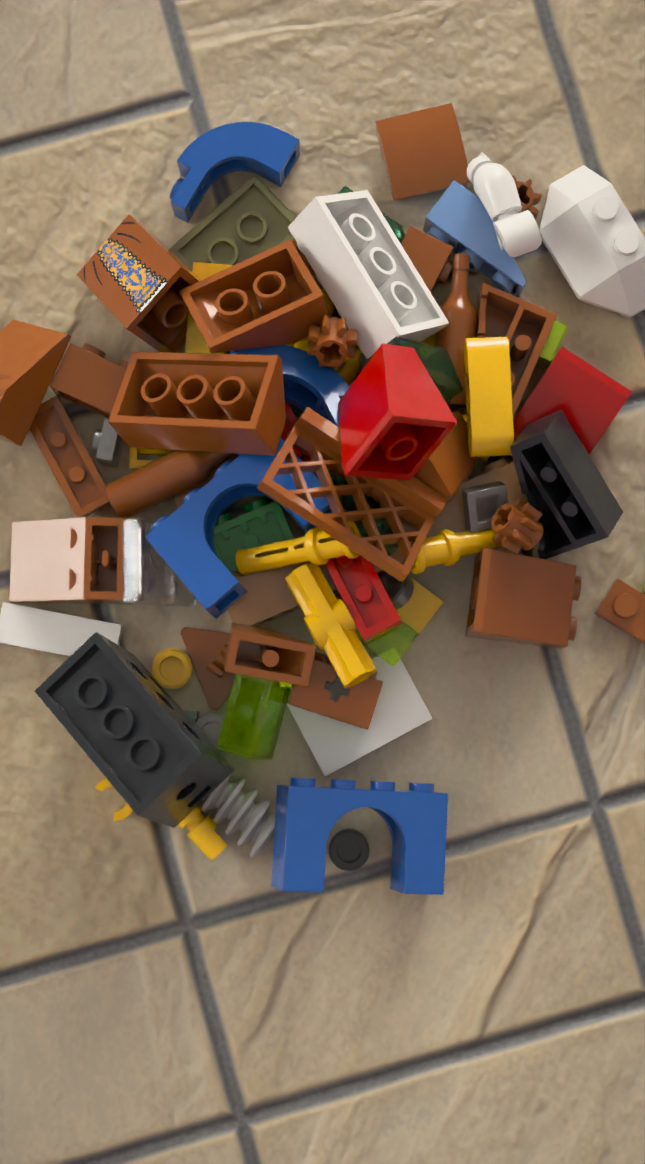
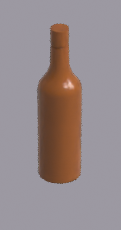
(462, 322)
(160, 480)

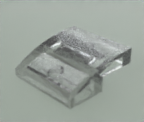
(146, 574)

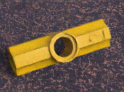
(330, 625)

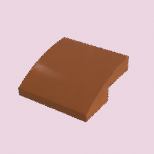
(422, 151)

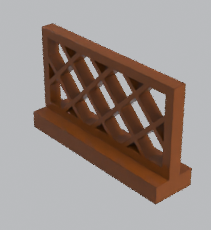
(403, 498)

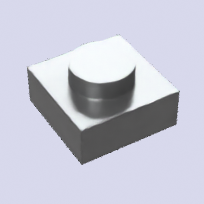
(107, 445)
(481, 504)

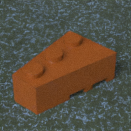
(523, 325)

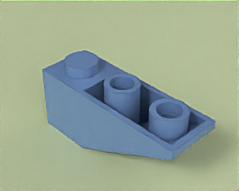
(466, 225)

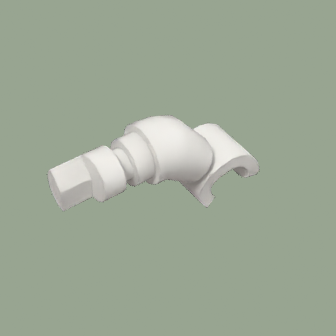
(497, 190)

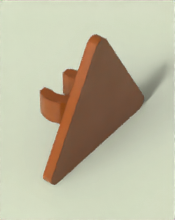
(207, 655)

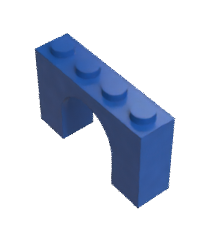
(187, 534)
(310, 811)

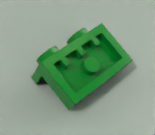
(259, 526)

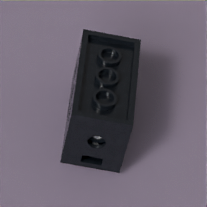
(134, 731)

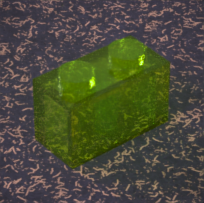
(253, 717)

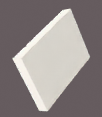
(395, 713)

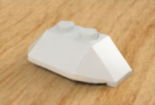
(595, 242)

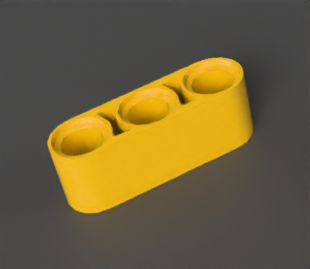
(488, 396)

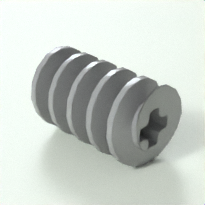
(242, 813)

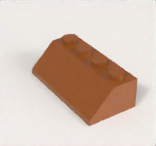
(201, 402)

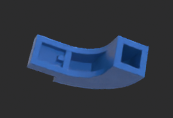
(231, 149)
(305, 381)

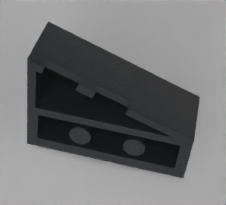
(563, 486)

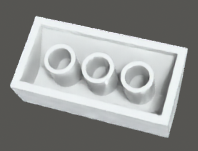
(366, 270)

